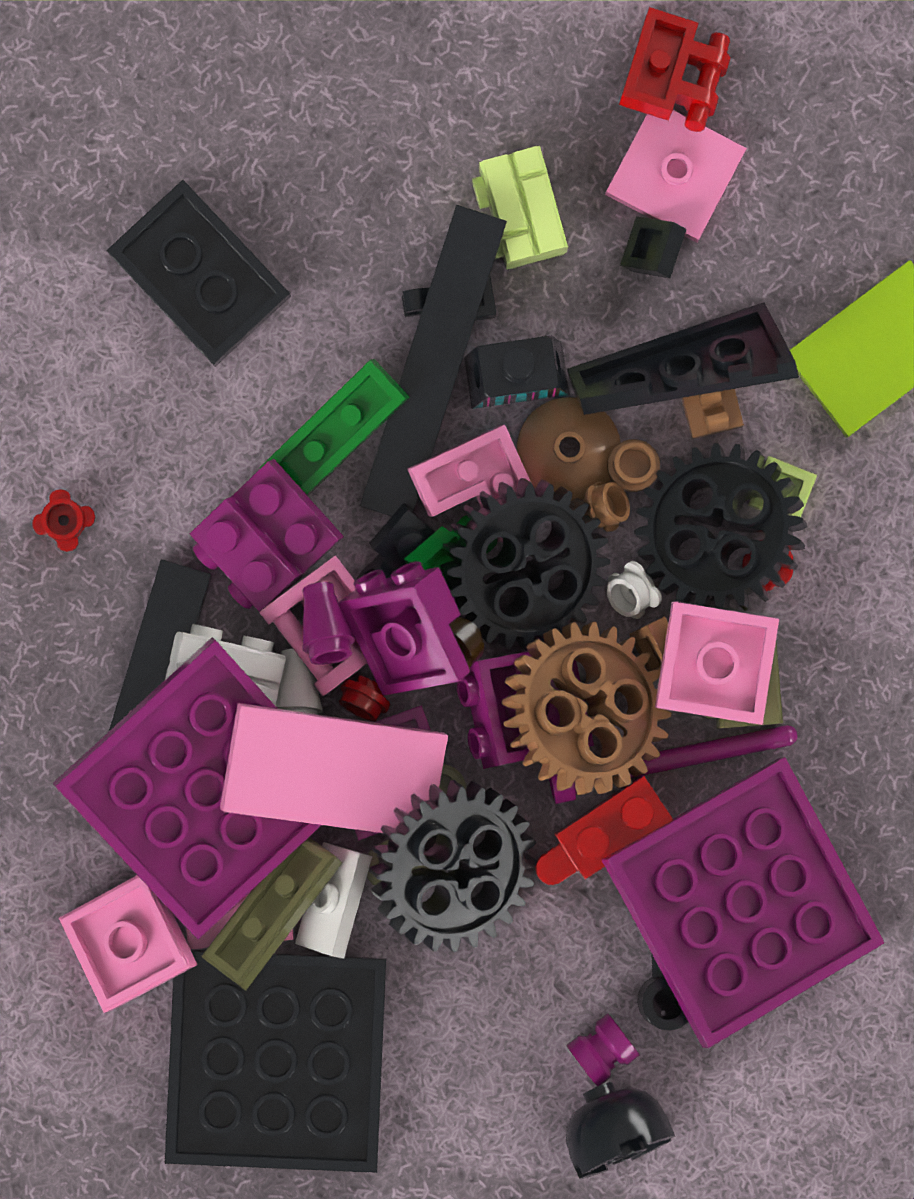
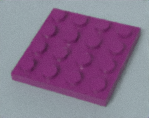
(159, 790)
(743, 902)

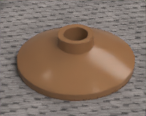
(551, 424)

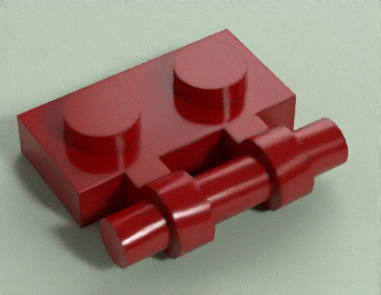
(659, 65)

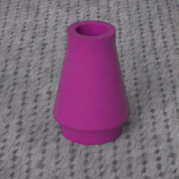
(325, 628)

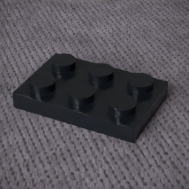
(198, 273)

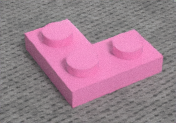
(467, 471)

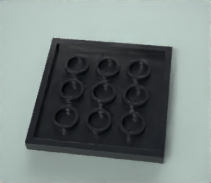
(278, 1068)

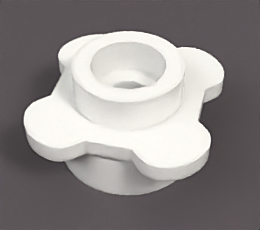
(632, 591)

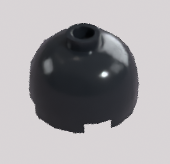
(615, 1128)

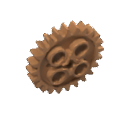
(565, 748)

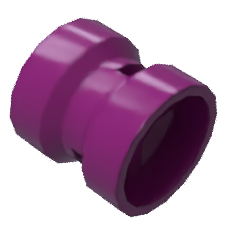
(602, 1050)

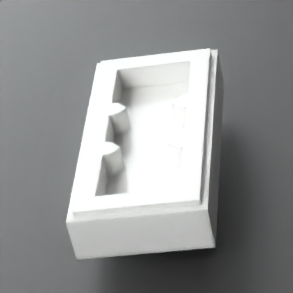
(331, 916)

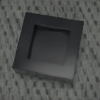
(653, 247)

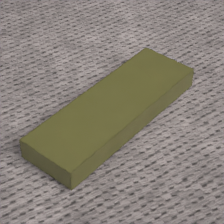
(271, 913)

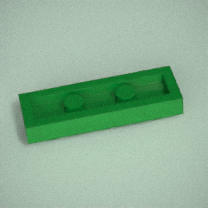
(340, 426)

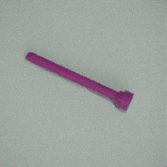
(702, 753)

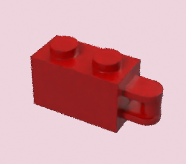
(602, 831)

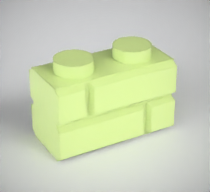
(521, 193)

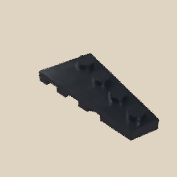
(695, 361)

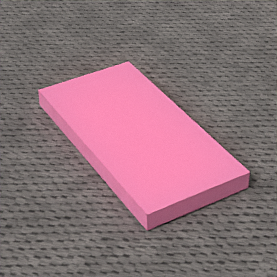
(327, 768)

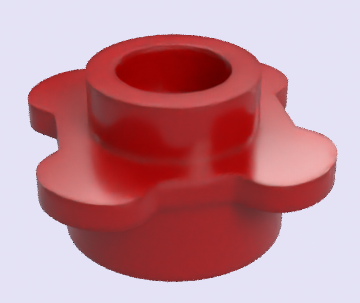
(62, 505)

